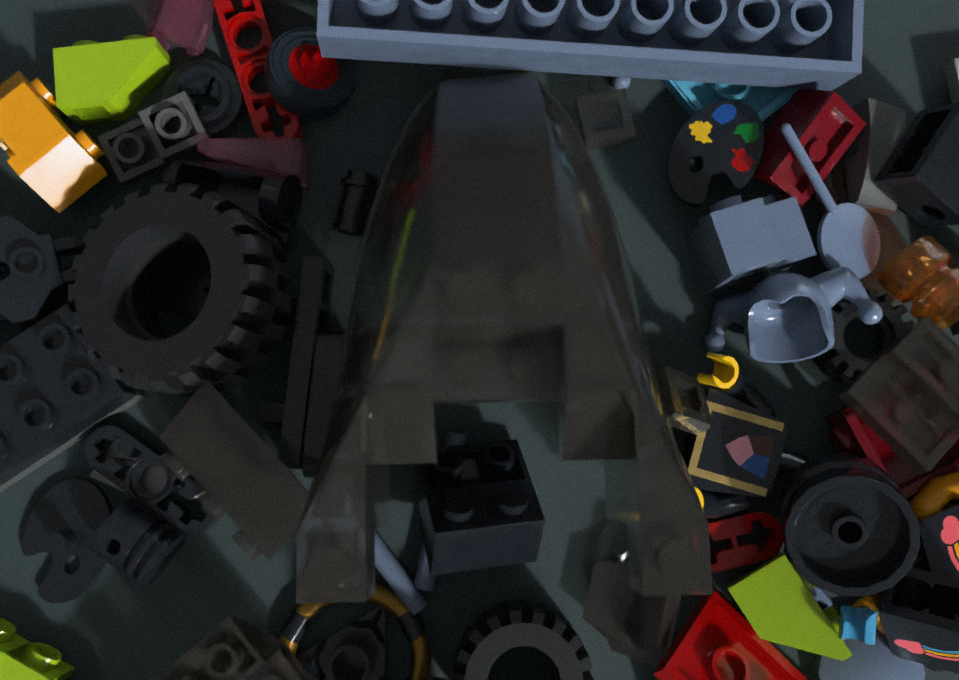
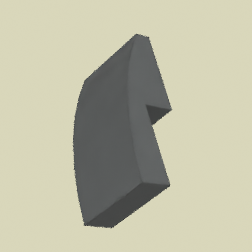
(154, 138)
(876, 143)

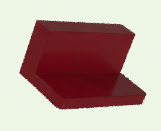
(825, 130)

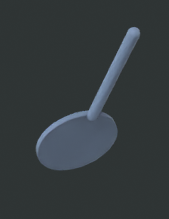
(846, 231)

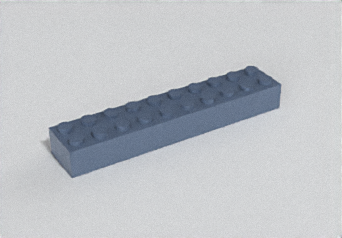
(676, 40)

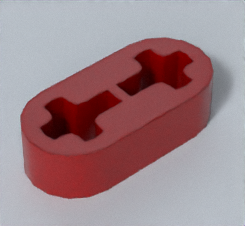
(743, 553)

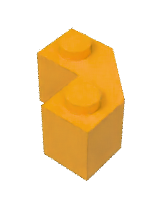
(43, 147)

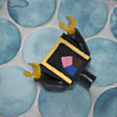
(742, 448)

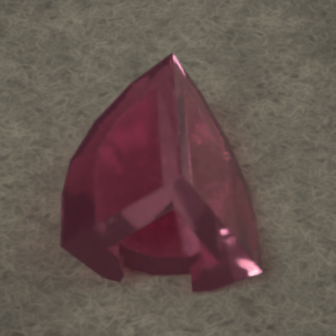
(182, 24)

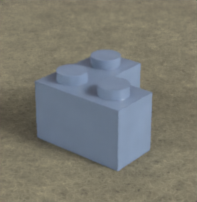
(748, 241)

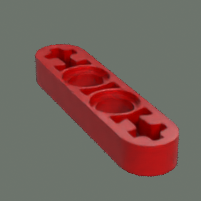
(251, 62)

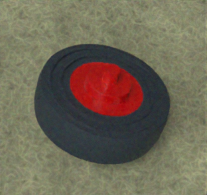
(304, 79)

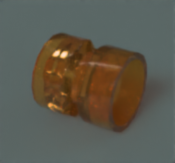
(926, 278)

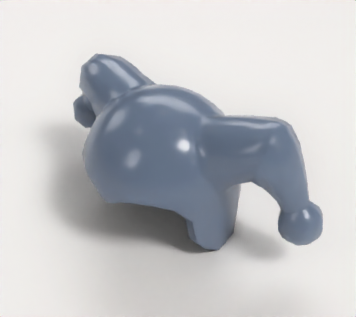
(790, 314)

